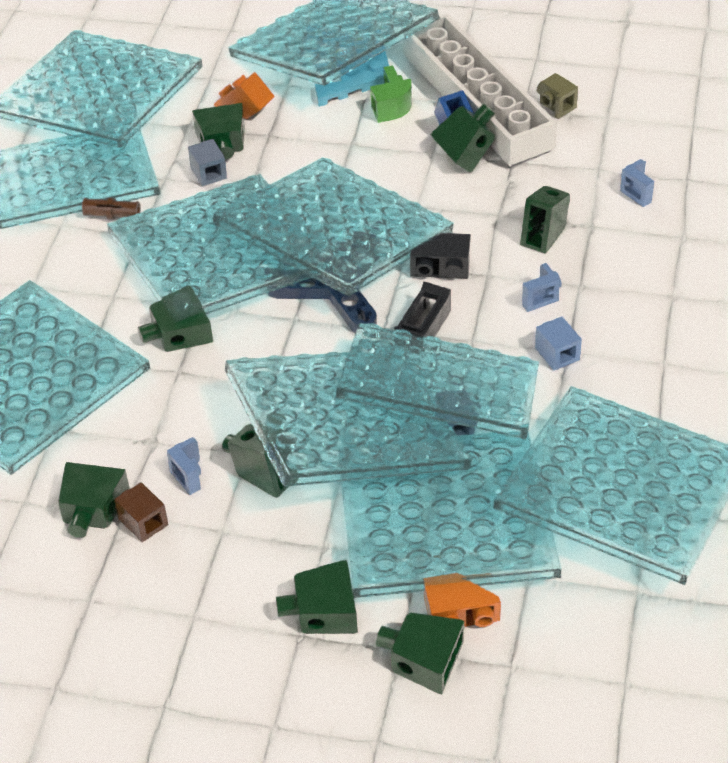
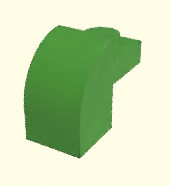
(392, 98)

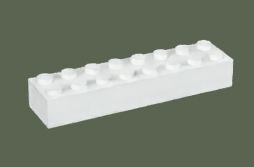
(457, 63)

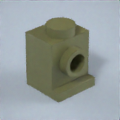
(558, 94)

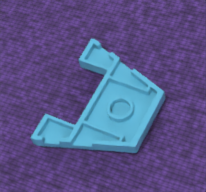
(361, 78)

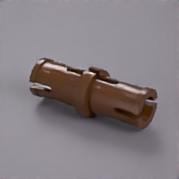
(110, 208)

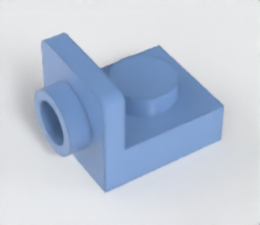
(637, 184)
(541, 290)
(184, 464)

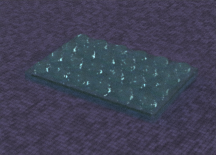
(58, 173)
(439, 380)

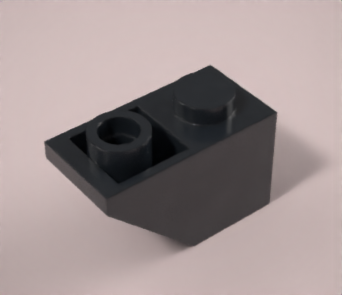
(442, 257)

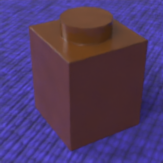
(141, 511)

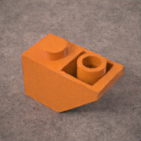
(249, 91)
(463, 602)

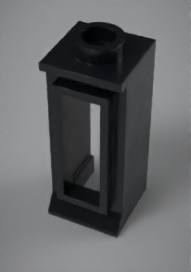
(436, 315)

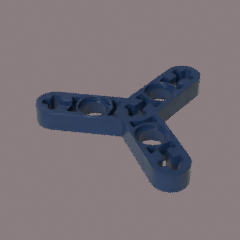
(323, 291)

